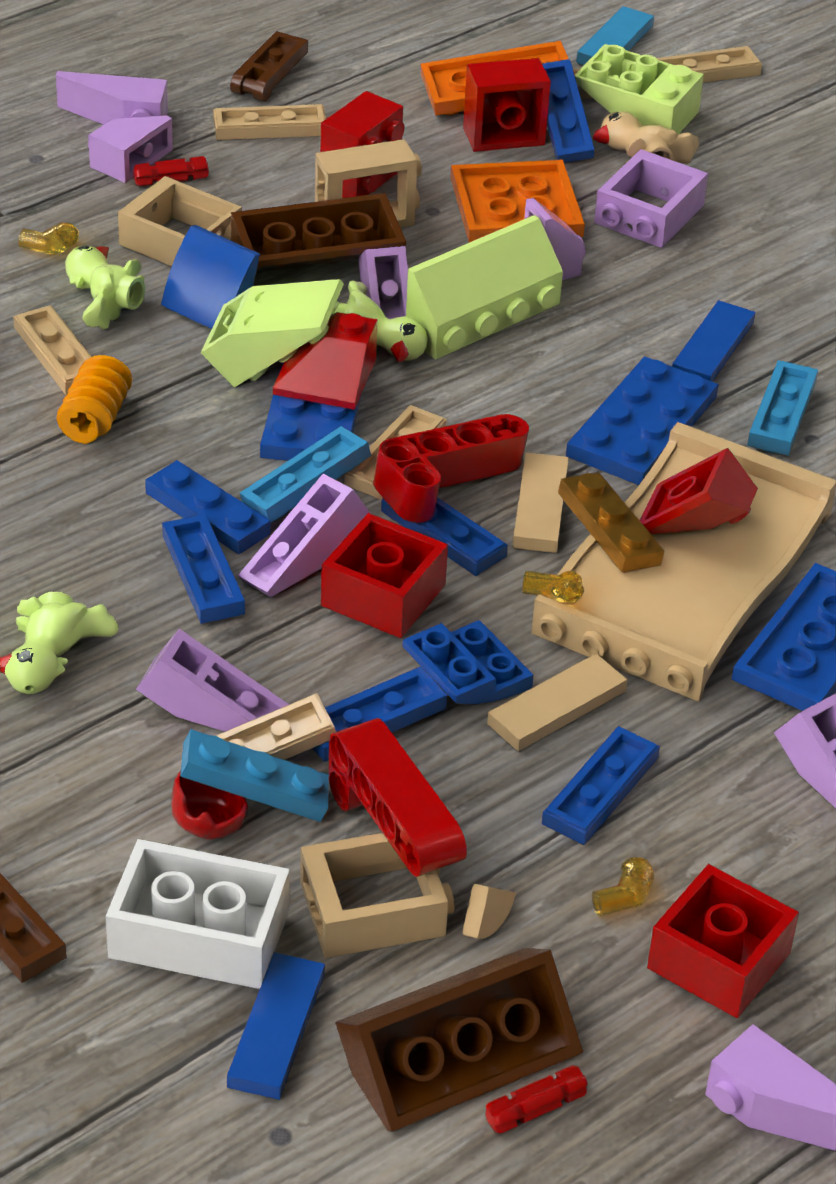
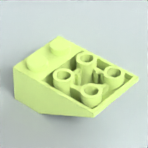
(642, 86)
(269, 326)

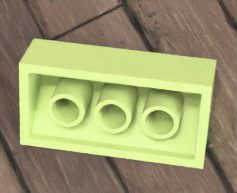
(484, 286)

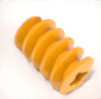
(94, 398)

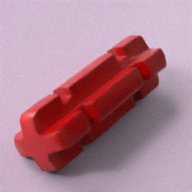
(174, 169)
(536, 1099)

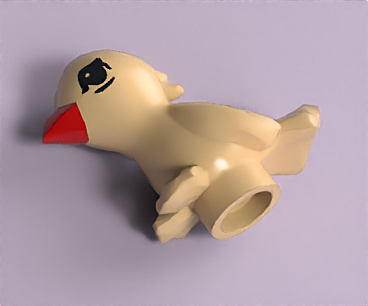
(625, 132)

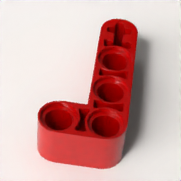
(420, 463)
(377, 773)

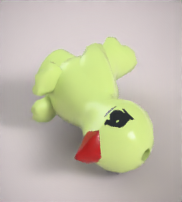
(110, 284)
(399, 336)
(51, 630)

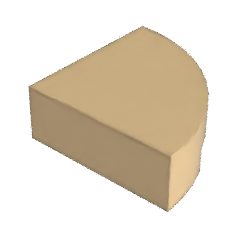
(487, 910)

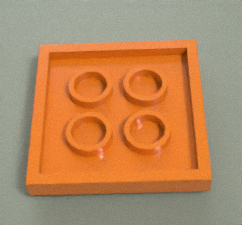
(496, 194)

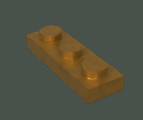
(611, 522)

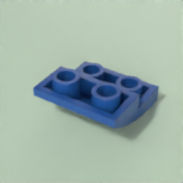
(207, 275)
(469, 663)

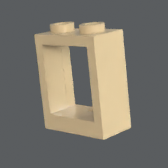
(370, 160)
(144, 217)
(374, 925)

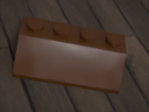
(317, 231)
(460, 1037)

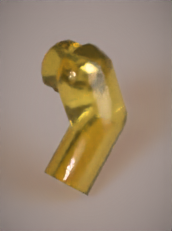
(50, 241)
(563, 588)
(629, 892)

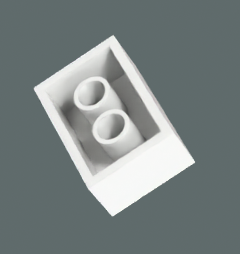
(198, 913)

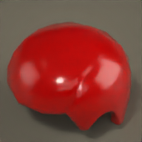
(206, 810)

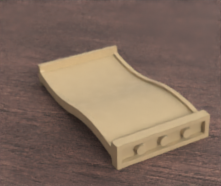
(683, 615)

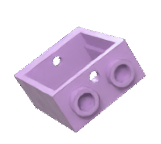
(657, 176)

